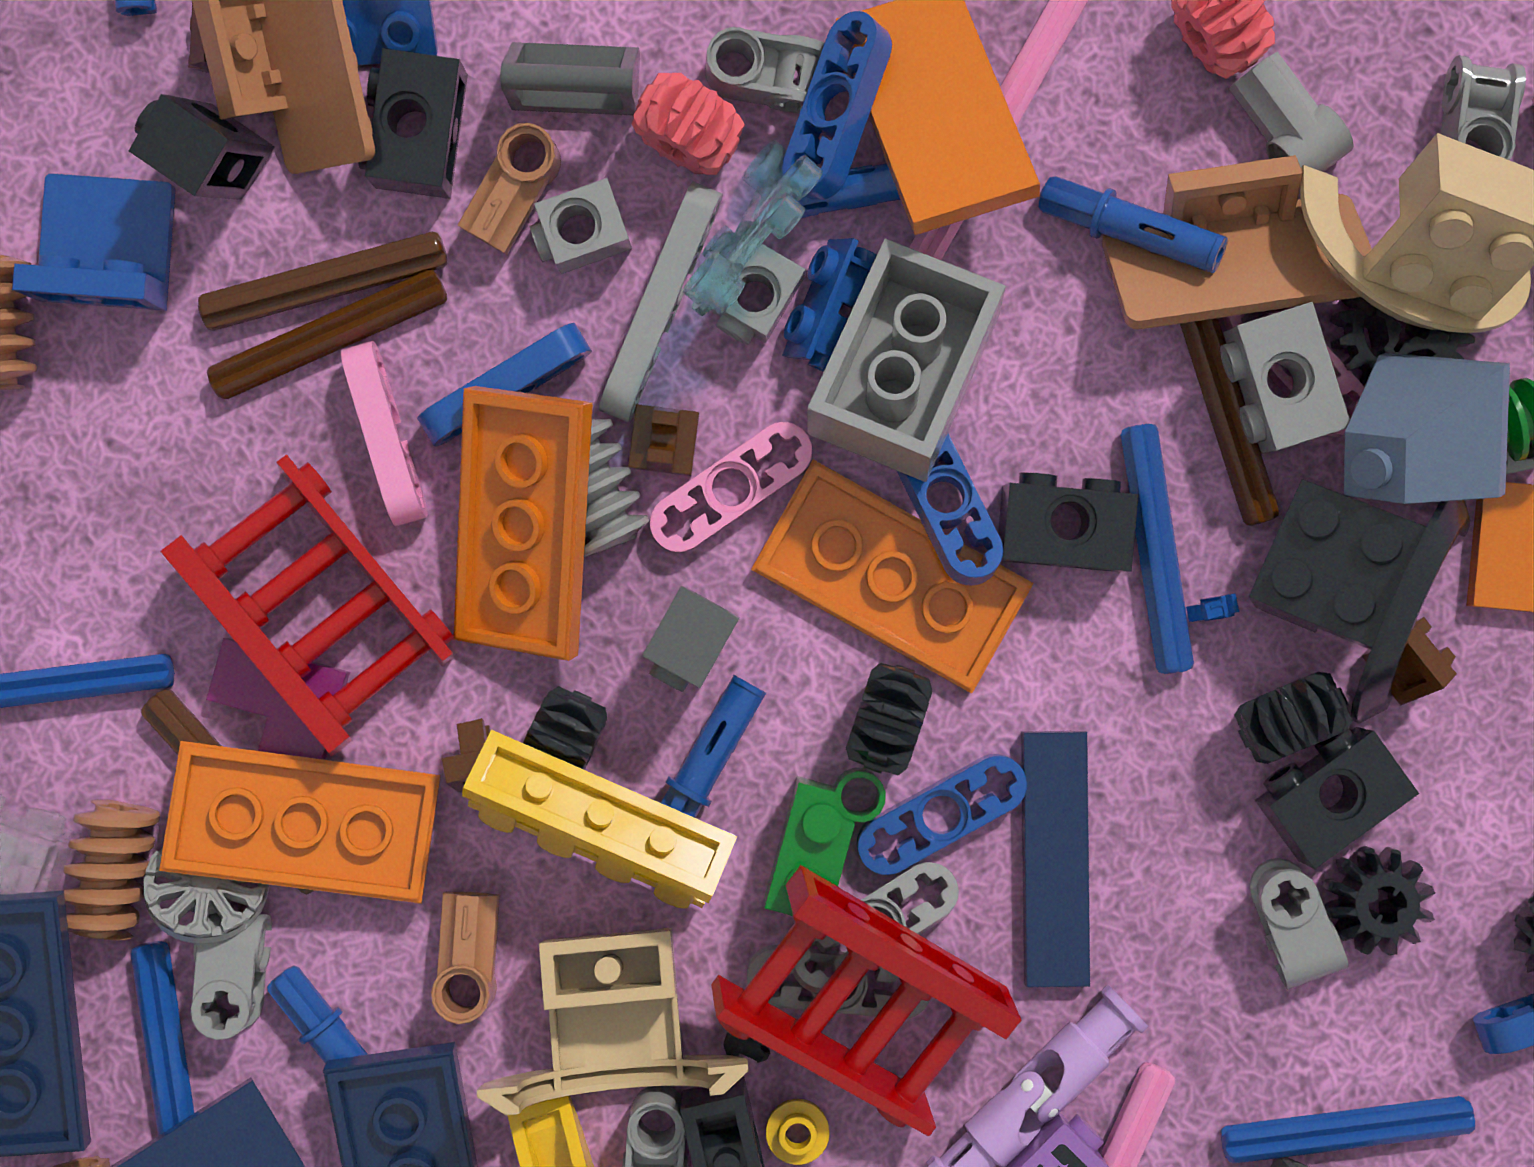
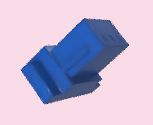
(1213, 608)

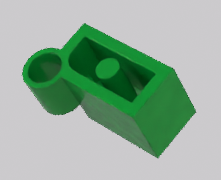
(817, 833)

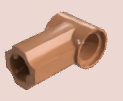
(507, 194)
(466, 948)

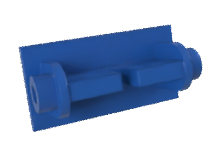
(837, 279)

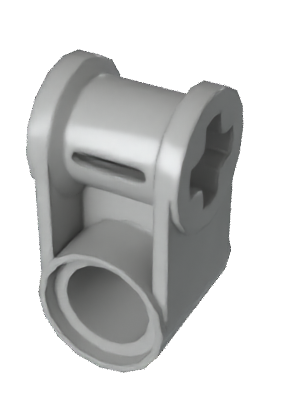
(772, 70)
(1483, 104)
(1299, 929)
(234, 969)
(651, 1147)

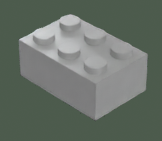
(904, 359)

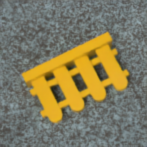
(597, 820)

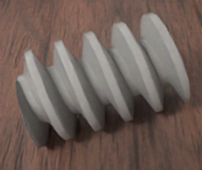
(606, 506)

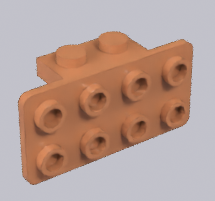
(291, 63)
(1267, 258)

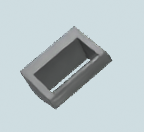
(571, 78)

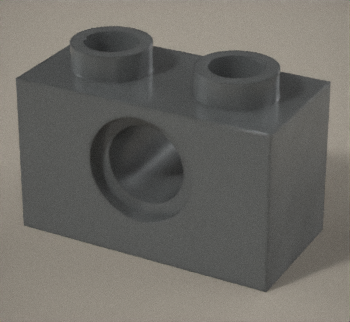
(689, 640)

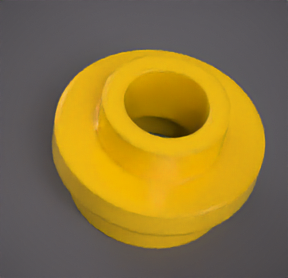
(794, 1112)

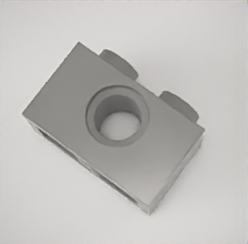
(1297, 343)

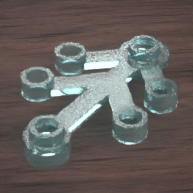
(771, 210)

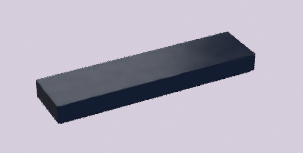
(1055, 859)

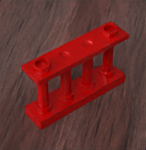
(289, 663)
(872, 943)

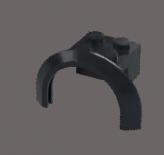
(1356, 577)

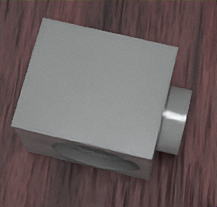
(593, 201)
(783, 280)

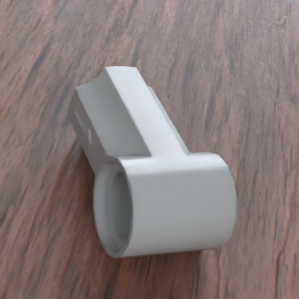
(1290, 116)

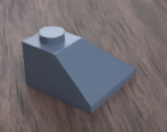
(1429, 431)

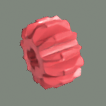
(1225, 33)
(687, 123)

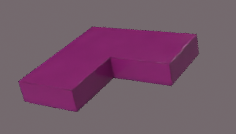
(244, 687)

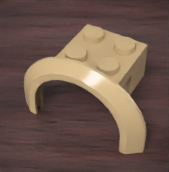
(1456, 250)
(611, 1023)

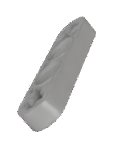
(660, 301)

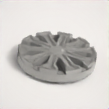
(203, 897)

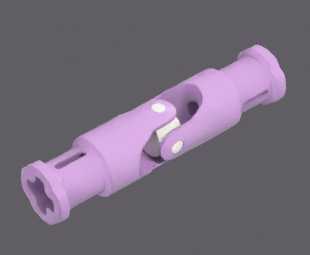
(1019, 1111)

